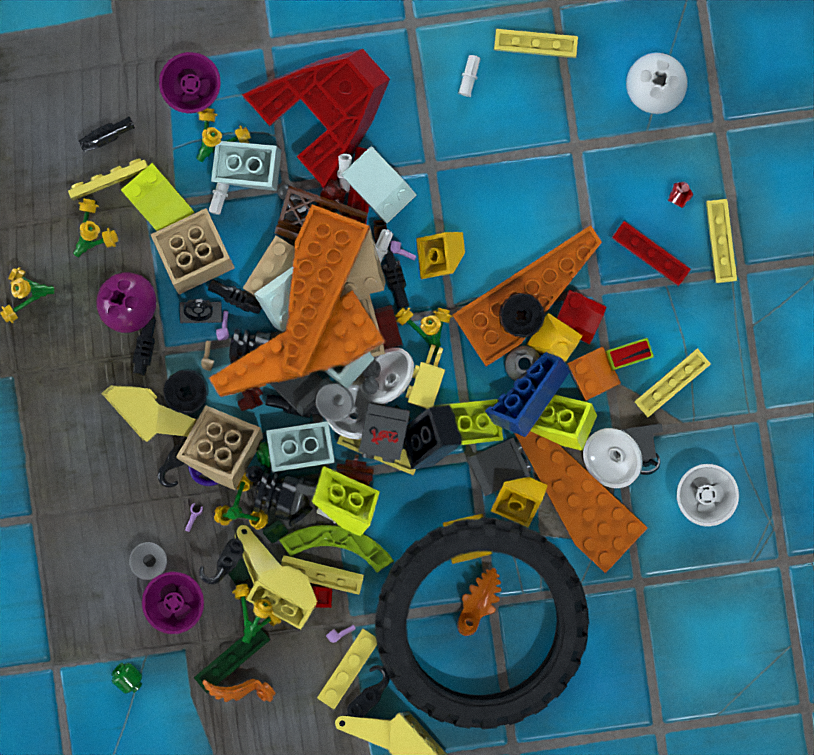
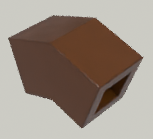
(379, 225)

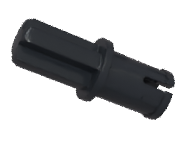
(254, 473)

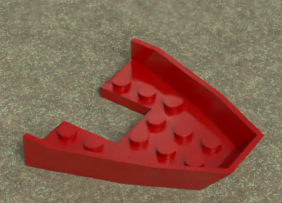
(342, 96)

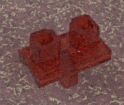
(334, 193)
(251, 398)
(356, 470)

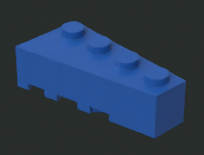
(529, 396)

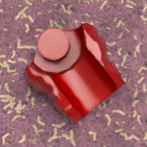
(680, 194)

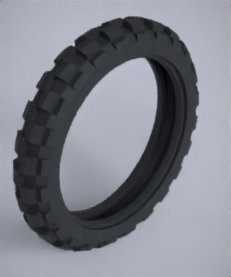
(489, 709)

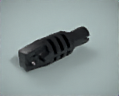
(105, 134)
(395, 280)
(236, 296)
(144, 348)
(279, 402)

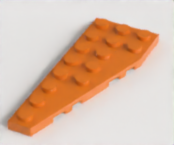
(321, 267)
(541, 279)
(345, 339)
(587, 509)

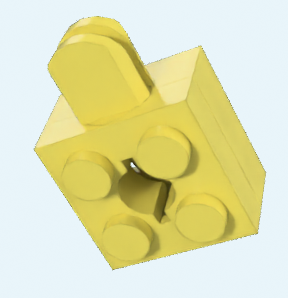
(426, 381)

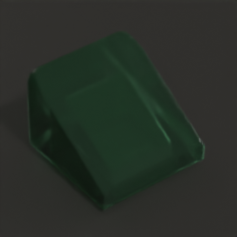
(275, 531)
(240, 572)

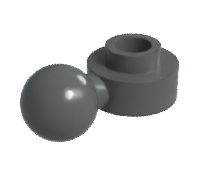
(296, 199)
(370, 385)

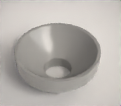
(514, 356)
(327, 406)
(137, 564)

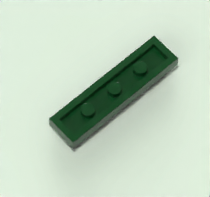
(231, 659)

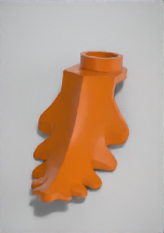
(479, 602)
(237, 692)

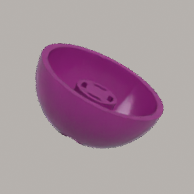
(181, 75)
(134, 306)
(162, 612)

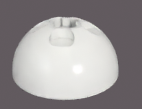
(647, 89)
(722, 495)

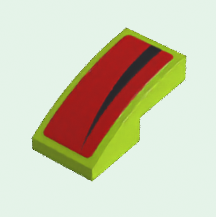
(629, 354)

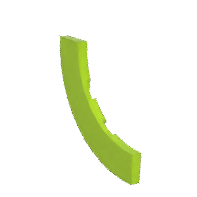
(337, 537)

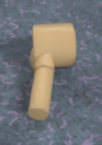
(207, 363)

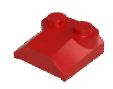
(581, 315)

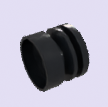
(534, 315)
(242, 346)
(174, 395)
(275, 494)

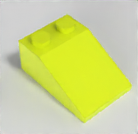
(156, 198)
(474, 422)
(566, 422)
(345, 500)

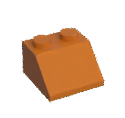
(593, 374)

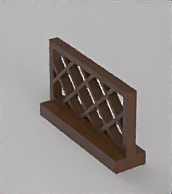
(291, 229)

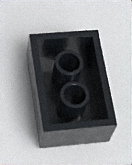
(431, 437)

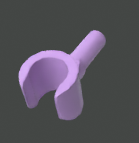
(395, 247)
(223, 334)
(193, 517)
(333, 636)

